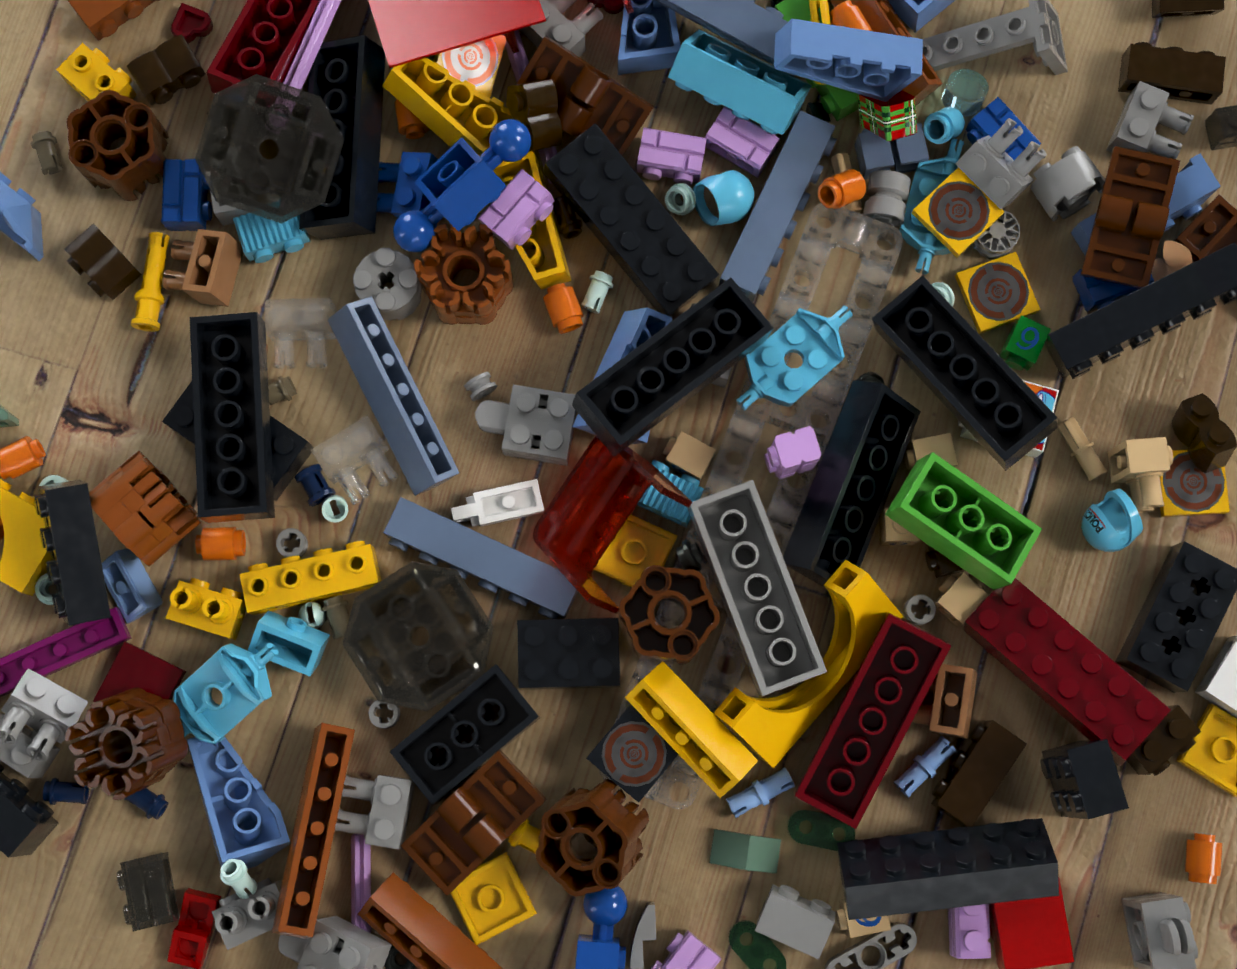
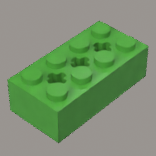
(964, 522)

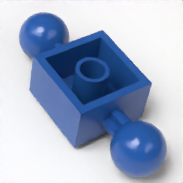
(461, 184)
(602, 949)

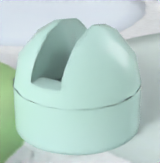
(328, 512)
(318, 614)

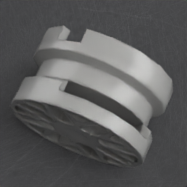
(998, 238)

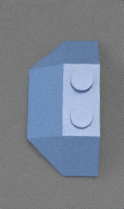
(20, 219)

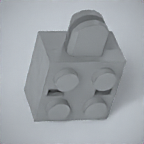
(531, 420)
(1160, 931)
(336, 946)

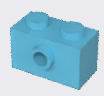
(297, 644)

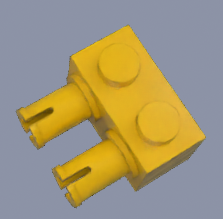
(207, 609)

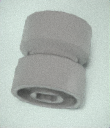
(887, 193)

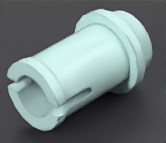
(597, 291)
(235, 875)

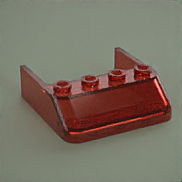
(592, 511)

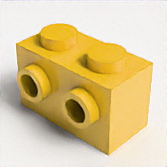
(90, 74)

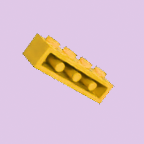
(310, 579)
(691, 729)

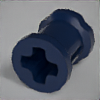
(314, 484)

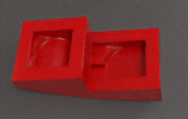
(194, 929)

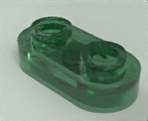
(821, 829)
(758, 950)

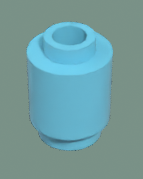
(944, 125)

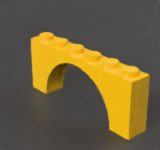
(23, 552)
(776, 723)

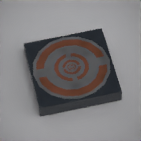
(633, 754)

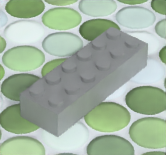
(756, 588)

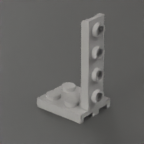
(1032, 24)

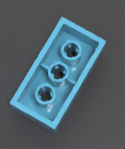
(738, 82)

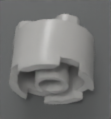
(1067, 184)
(383, 267)

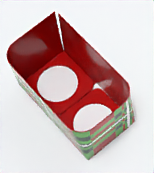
(889, 121)

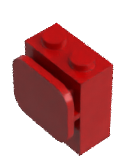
(1030, 932)

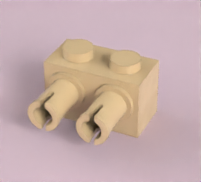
(1140, 466)

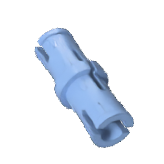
(925, 766)
(760, 792)

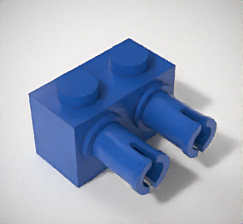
(407, 193)

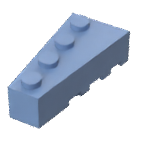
(849, 57)

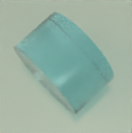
(965, 91)

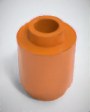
(849, 16)
(408, 123)
(842, 189)
(563, 308)
(21, 457)
(221, 543)
(1203, 859)

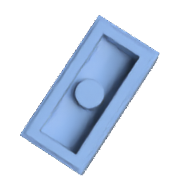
(130, 585)

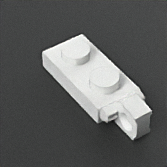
(500, 504)

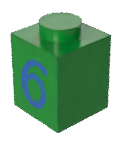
(1024, 343)

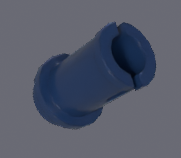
(70, 792)
(149, 802)

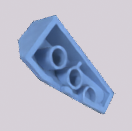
(238, 810)

